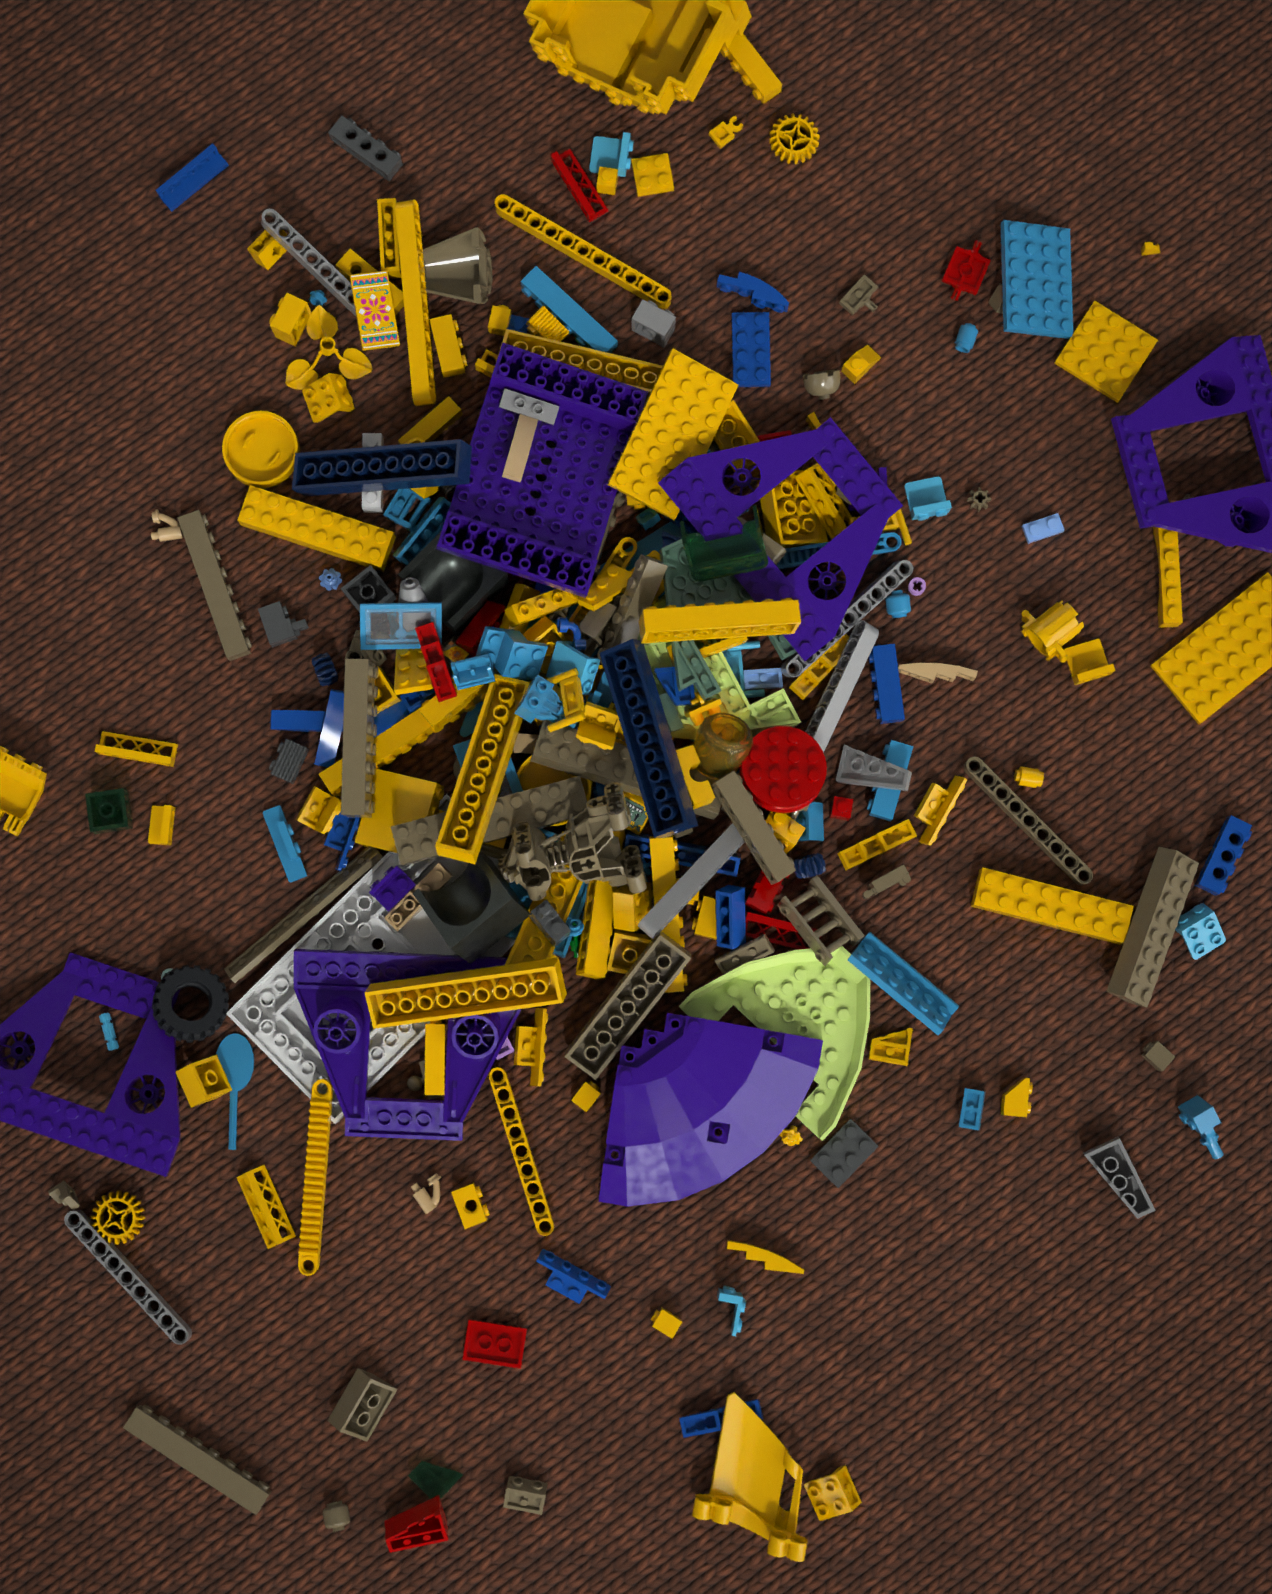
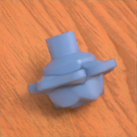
(330, 579)

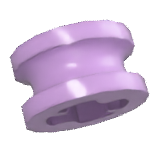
(922, 587)

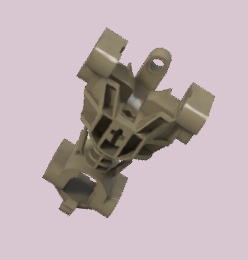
(587, 848)

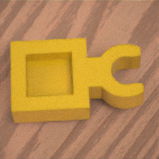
(724, 133)

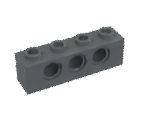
(386, 168)

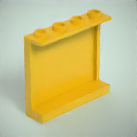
(397, 801)

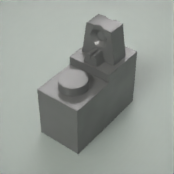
(277, 625)
(550, 923)

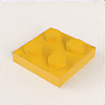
(652, 174)

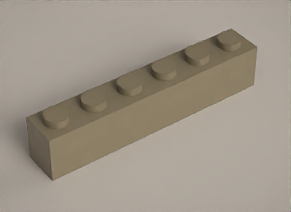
(638, 595)
(753, 827)

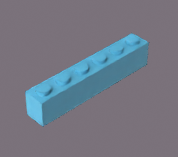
(567, 311)

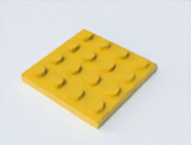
(1106, 351)

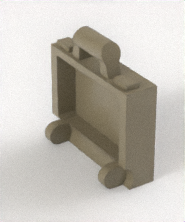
(899, 875)

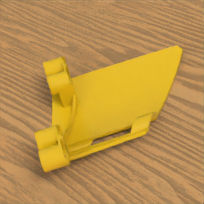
(750, 1482)

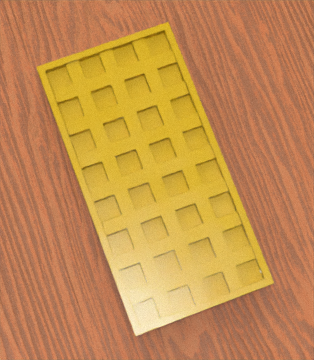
(673, 426)
(1222, 653)

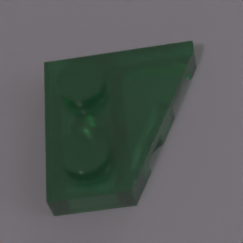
(434, 1479)

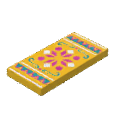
(374, 310)

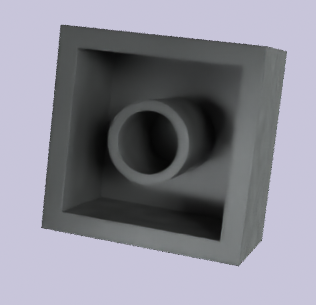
(367, 588)

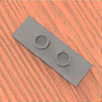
(529, 406)

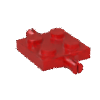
(966, 270)

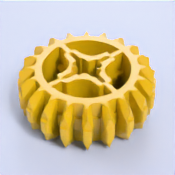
(811, 142)
(123, 1224)

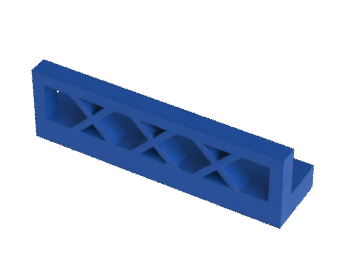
(191, 177)

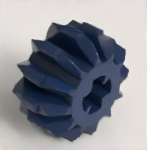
(324, 669)
(809, 865)

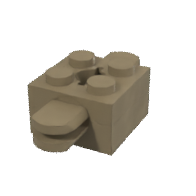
(596, 625)

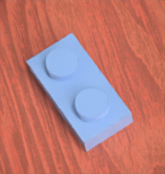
(1042, 528)
(763, 678)

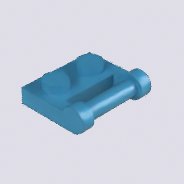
(401, 505)

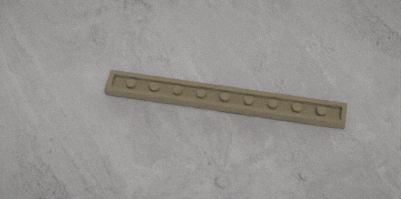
(303, 913)

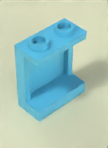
(567, 658)

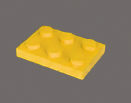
(411, 672)

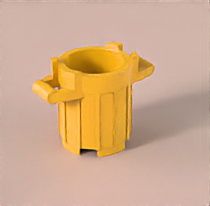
(1052, 630)

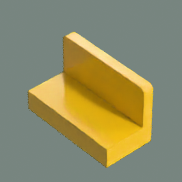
(161, 825)

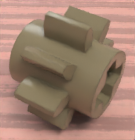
(982, 496)

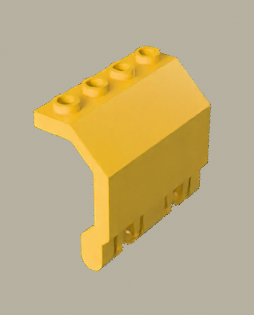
(19, 789)

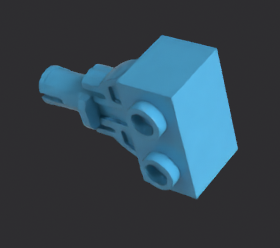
(541, 702)
(1202, 1118)

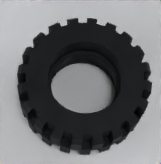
(199, 979)

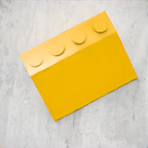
(789, 515)

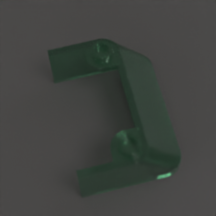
(726, 555)

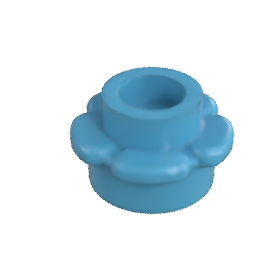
(317, 298)

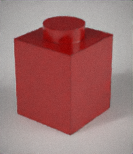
(841, 808)

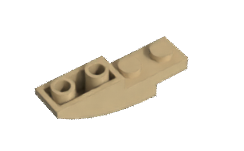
(409, 906)

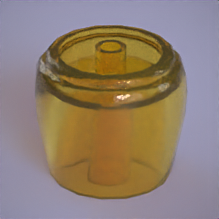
(722, 744)

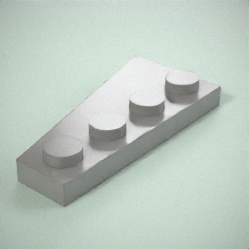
(870, 771)

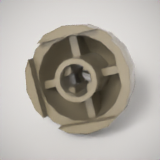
(822, 383)

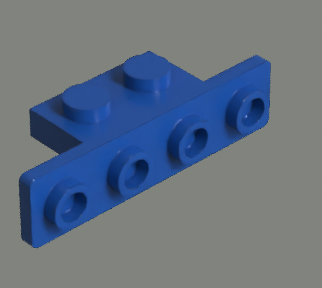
(341, 837)
(570, 1279)

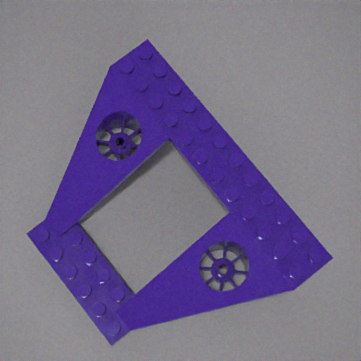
(1221, 384)
(703, 497)
(336, 984)
(124, 1129)

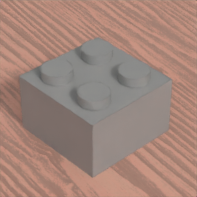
(653, 323)

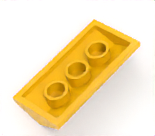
(736, 432)

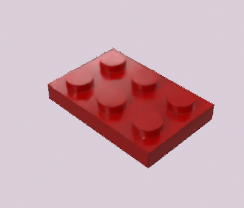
(494, 1343)

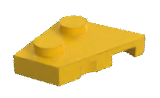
(892, 1048)

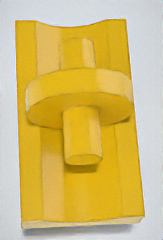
(695, 713)

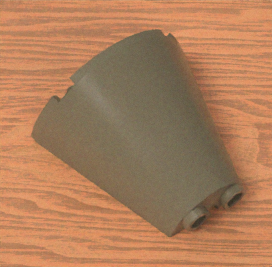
(459, 267)

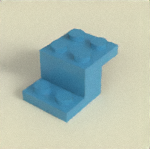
(512, 652)

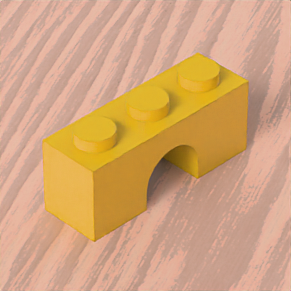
(699, 792)

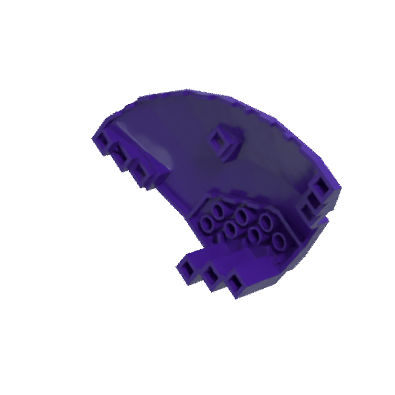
(687, 1088)

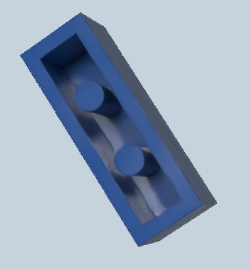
(730, 916)

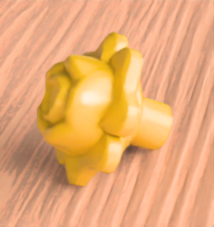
(791, 1136)

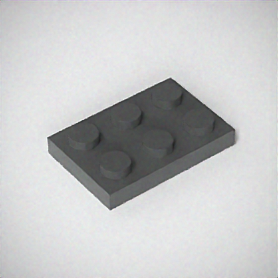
(844, 1153)

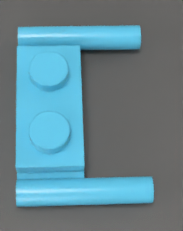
(734, 659)

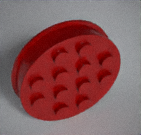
(784, 769)

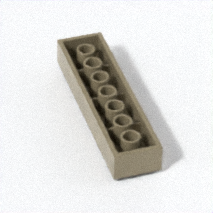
(359, 738)
(1152, 927)
(627, 1005)

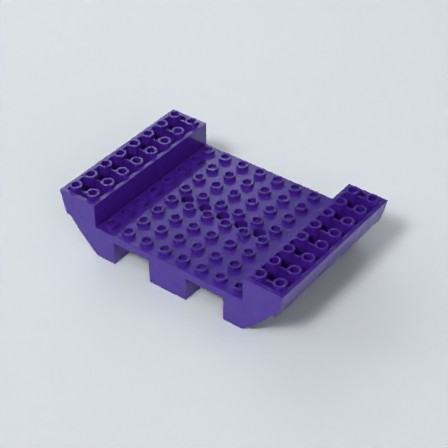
(574, 505)

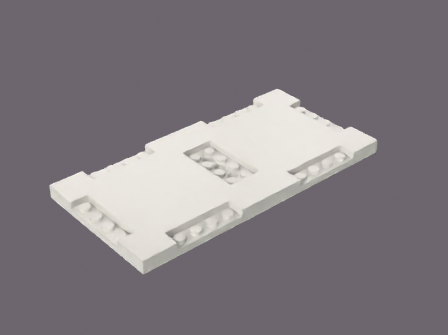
(272, 1010)

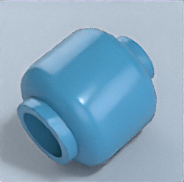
(898, 604)

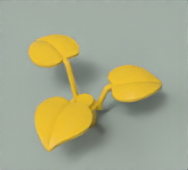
(324, 325)

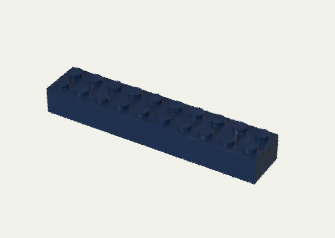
(382, 468)
(648, 739)

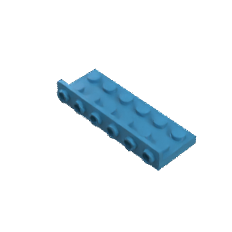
(903, 983)

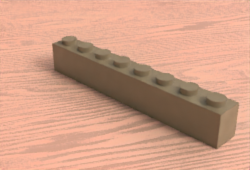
(214, 585)
(198, 1459)

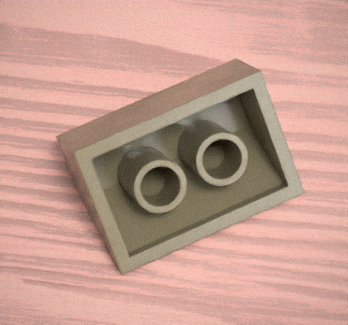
(362, 1405)

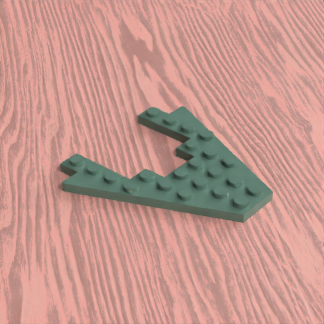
(684, 590)

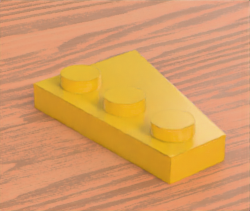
(605, 587)

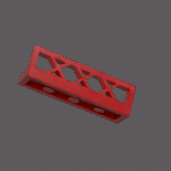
(575, 187)
(777, 924)

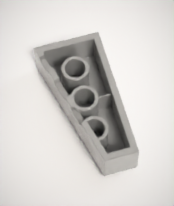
(1118, 1171)

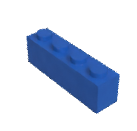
(887, 684)

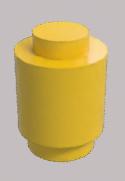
(1029, 777)

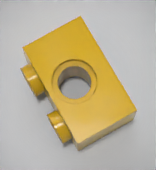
(468, 1217)

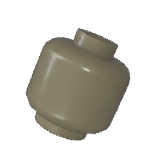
(336, 1516)

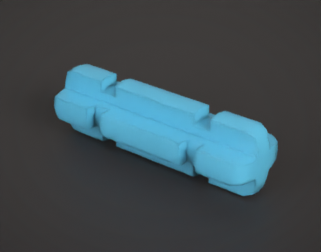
(108, 1031)

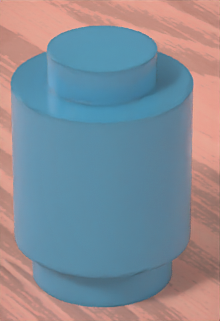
(966, 337)

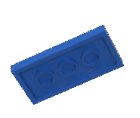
(751, 349)

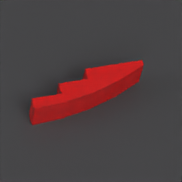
(436, 662)

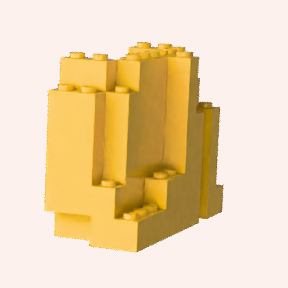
(636, 48)

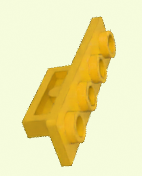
(936, 807)
(530, 1046)

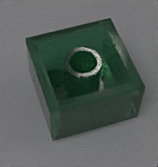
(109, 811)

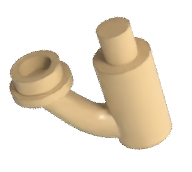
(167, 533)
(423, 1198)

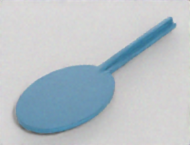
(238, 1064)

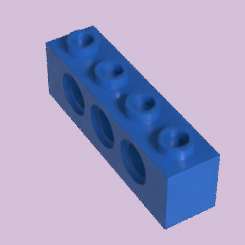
(1206, 879)

